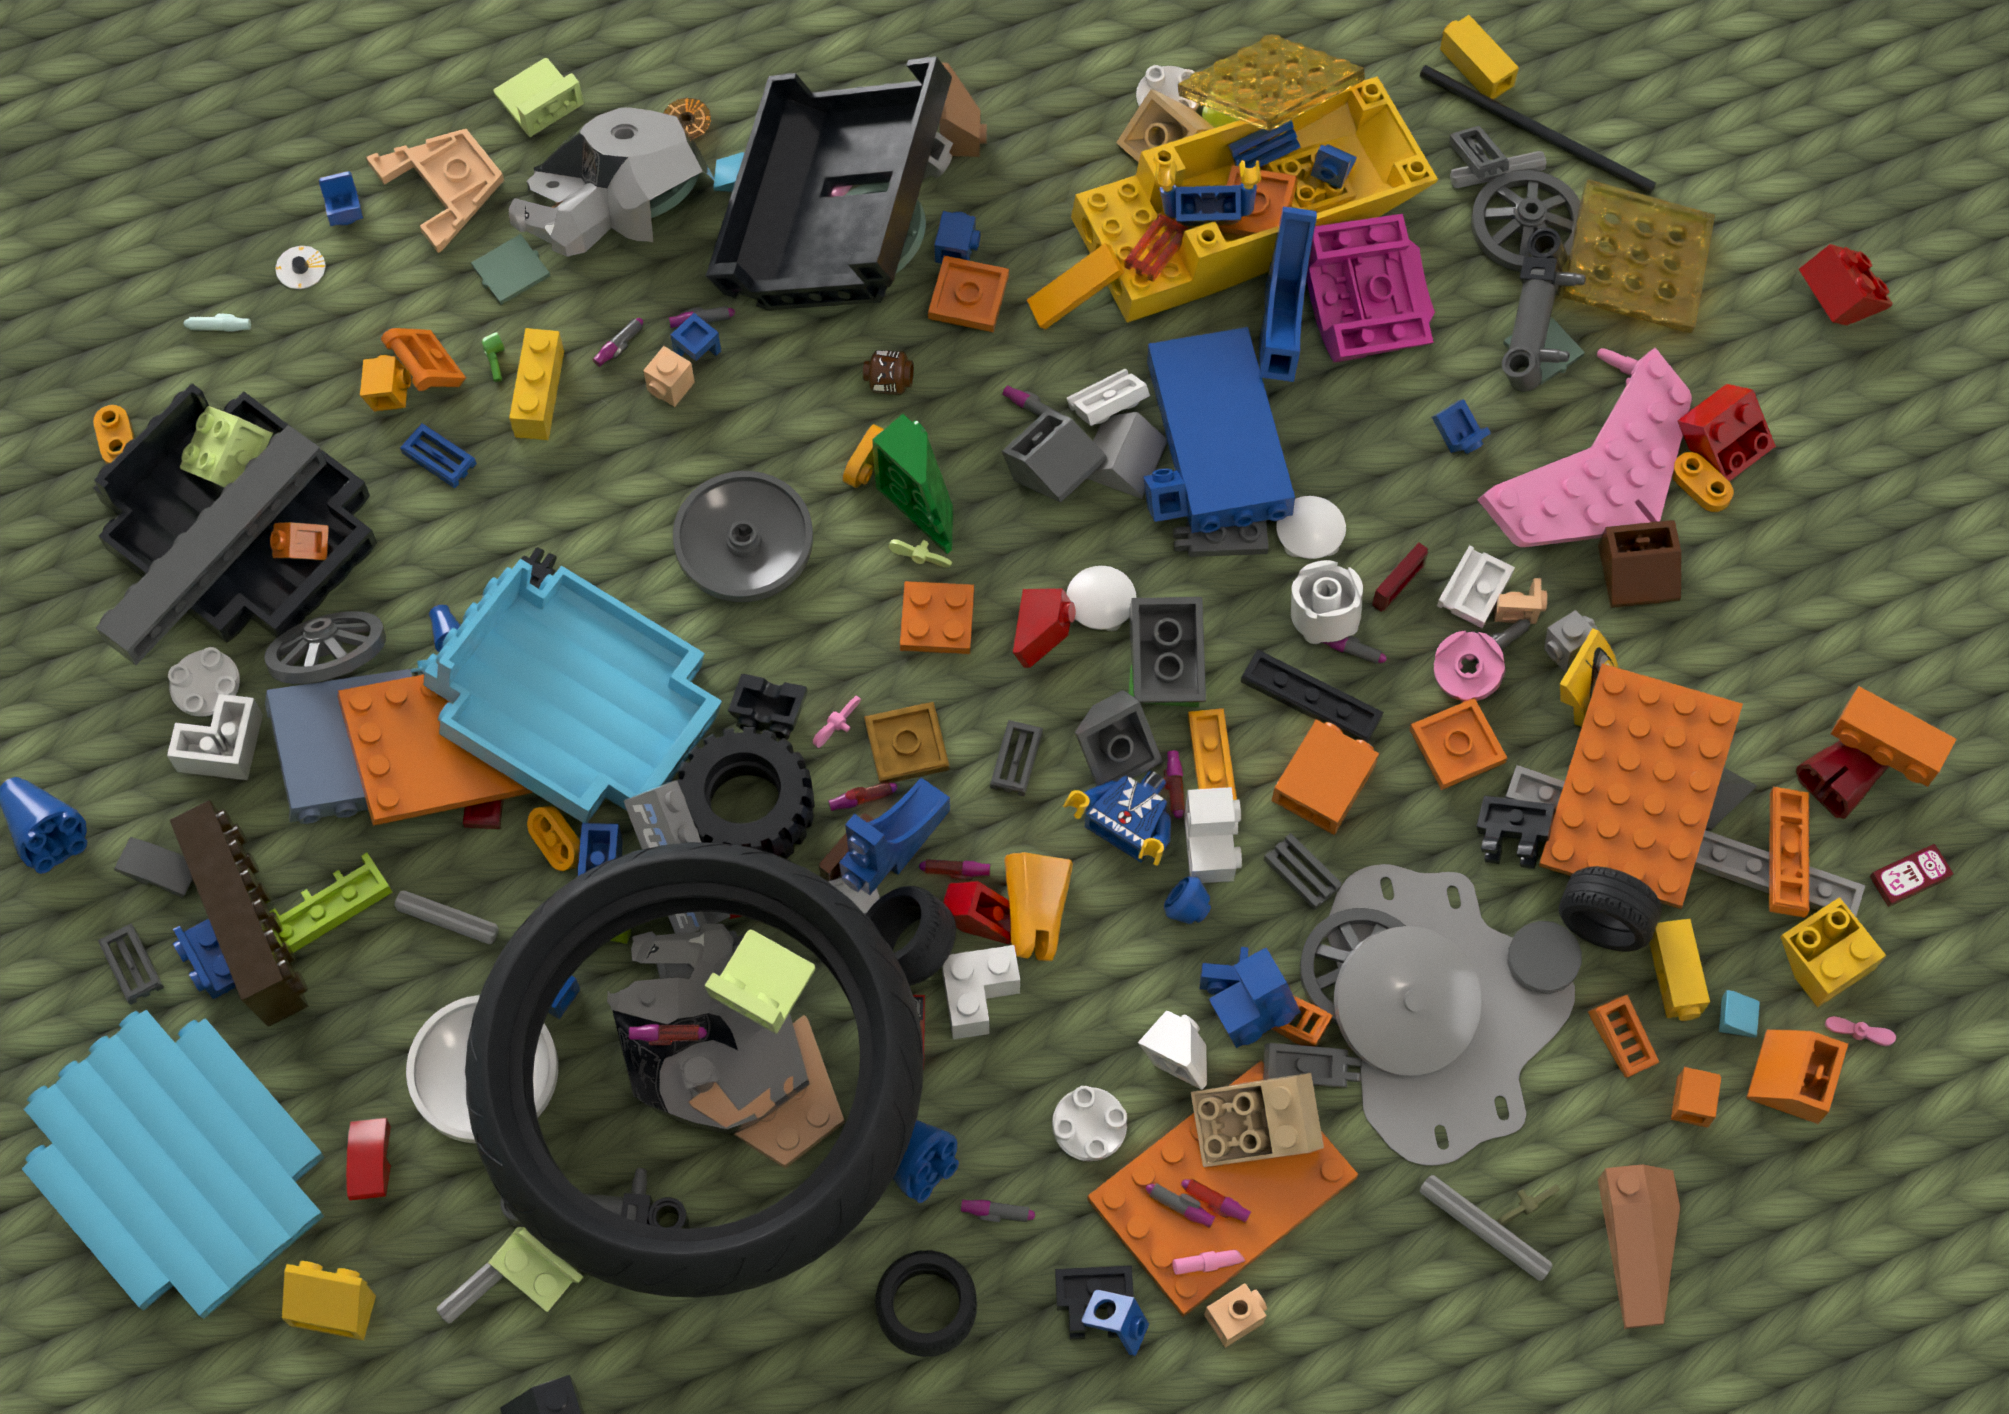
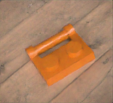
(423, 358)

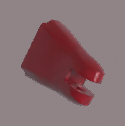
(1840, 777)

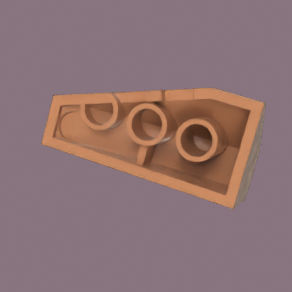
(1641, 1230)

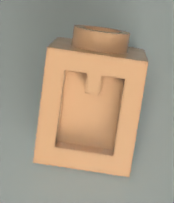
(1516, 605)

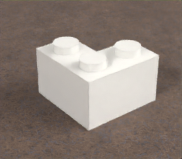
(224, 747)
(1210, 824)
(971, 980)

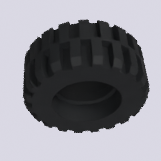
(755, 756)

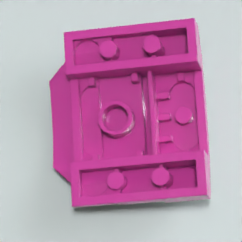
(1368, 288)

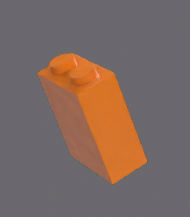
(1325, 776)

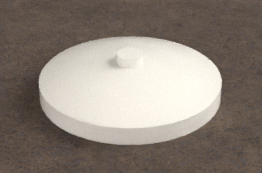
(438, 1069)

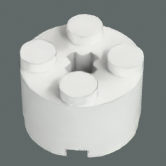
(1326, 602)

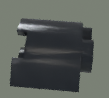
(767, 705)

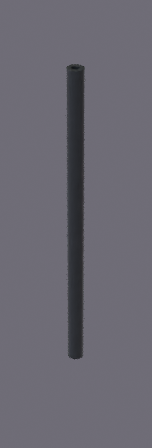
(1537, 129)

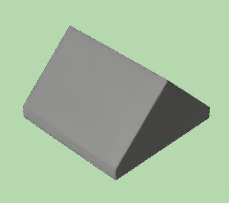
(1131, 452)

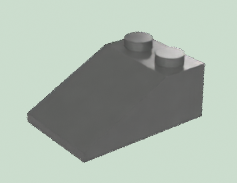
(1167, 649)

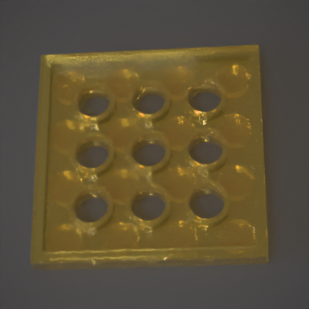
(1271, 82)
(1662, 218)

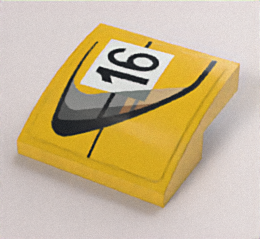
(1581, 676)

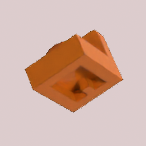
(299, 541)

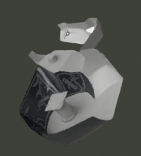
(607, 179)
(734, 1053)

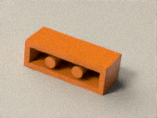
(1893, 737)

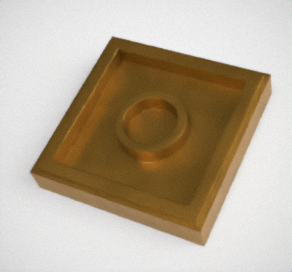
(906, 743)

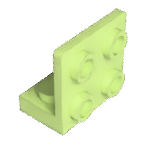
(539, 96)
(223, 446)
(761, 981)
(534, 1268)

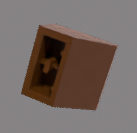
(1641, 563)

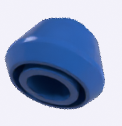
(1188, 901)

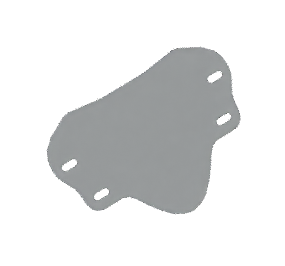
(1509, 1032)

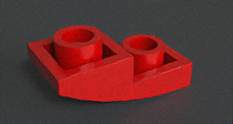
(366, 1159)

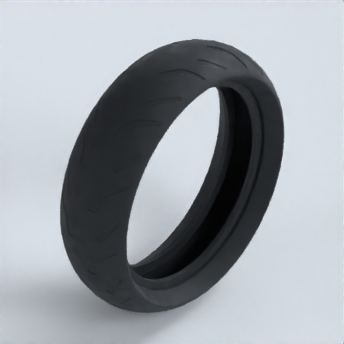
(571, 929)

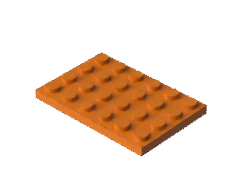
(1642, 781)

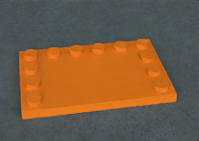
(406, 761)
(1275, 1190)

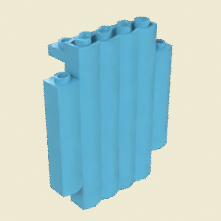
(569, 691)
(172, 1162)

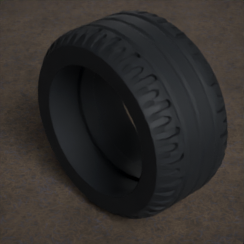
(1610, 909)
(934, 936)
(917, 1264)

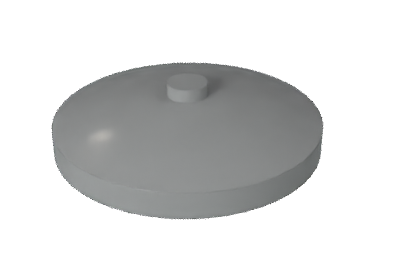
(1407, 1000)

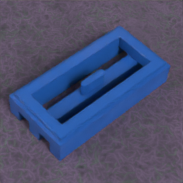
(1266, 150)
(458, 470)

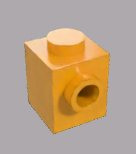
(384, 383)

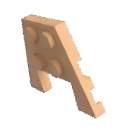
(455, 172)
(794, 1125)

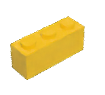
(536, 384)

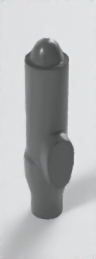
(1510, 634)

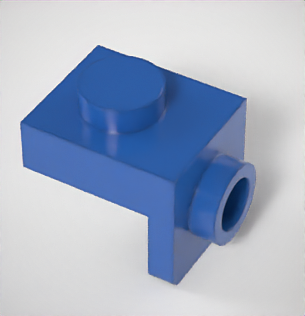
(341, 199)
(1460, 428)
(1218, 977)

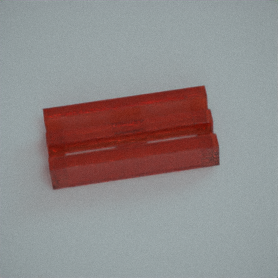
(1144, 267)

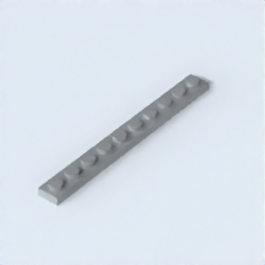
(1716, 854)

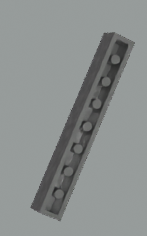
(211, 545)

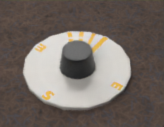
(300, 267)

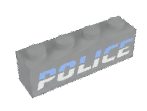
(664, 819)

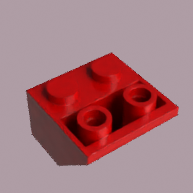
(1845, 284)
(1728, 430)

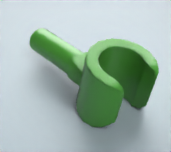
(492, 345)

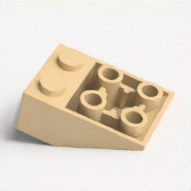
(1257, 1120)

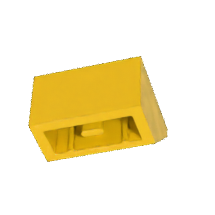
(1830, 952)
(326, 1300)

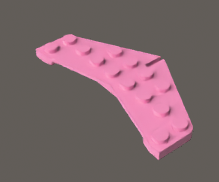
(1613, 481)

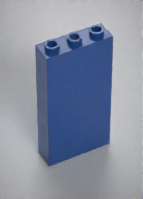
(1220, 430)

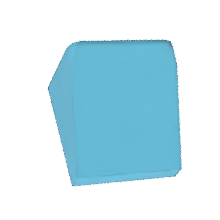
(727, 172)
(1739, 1014)

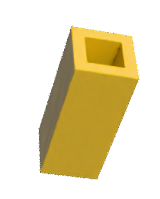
(1478, 57)
(1679, 970)

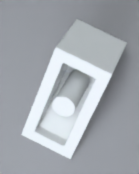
(1177, 1048)

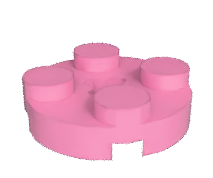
(1470, 647)

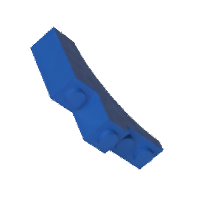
(1285, 295)
(892, 838)

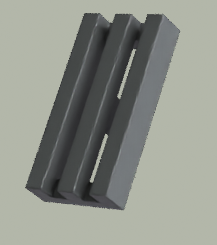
(1473, 153)
(1009, 784)
(1301, 851)
(143, 988)

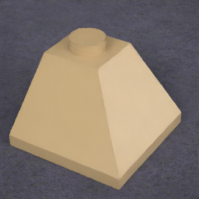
(1158, 123)

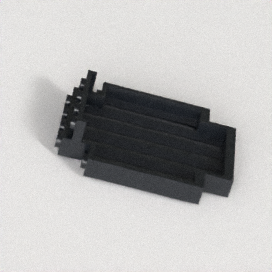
(162, 501)

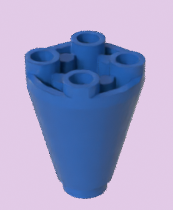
(41, 825)
(926, 1161)

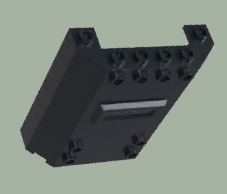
(782, 228)

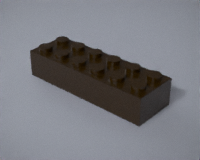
(240, 913)

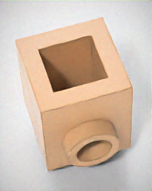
(669, 376)
(1236, 1314)

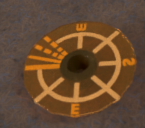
(692, 115)

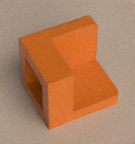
(1696, 1097)

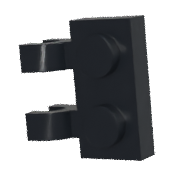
(1516, 820)
(1077, 1286)

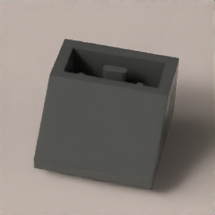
(1053, 456)

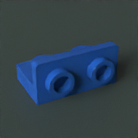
(204, 952)

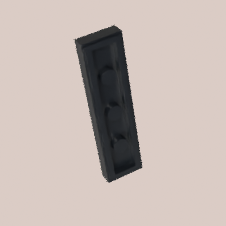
(1311, 696)

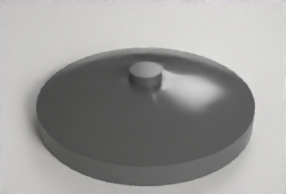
(743, 536)

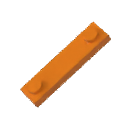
(1789, 852)

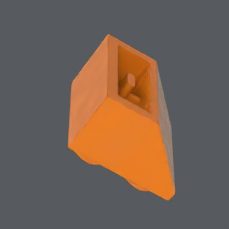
(1797, 1073)

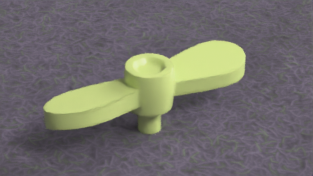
(919, 553)

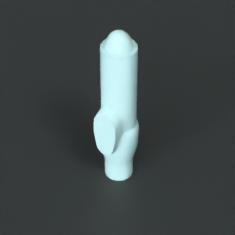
(220, 322)

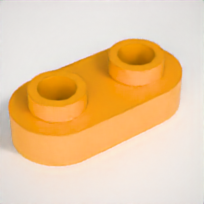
(114, 433)
(860, 466)
(1700, 481)
(556, 841)

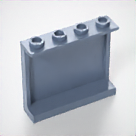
(316, 749)

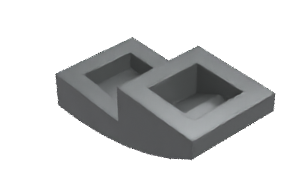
(155, 866)

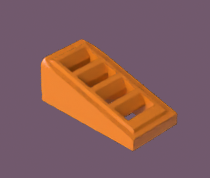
(1310, 1012)
(1606, 1030)

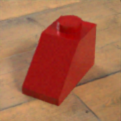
(1041, 623)
(979, 911)

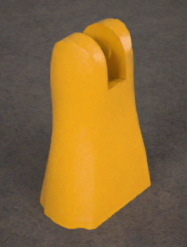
(1037, 900)

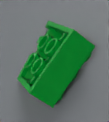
(912, 479)

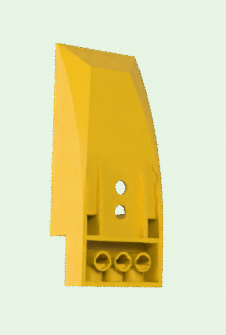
(1356, 121)

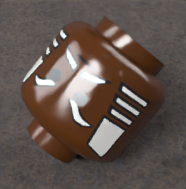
(889, 372)

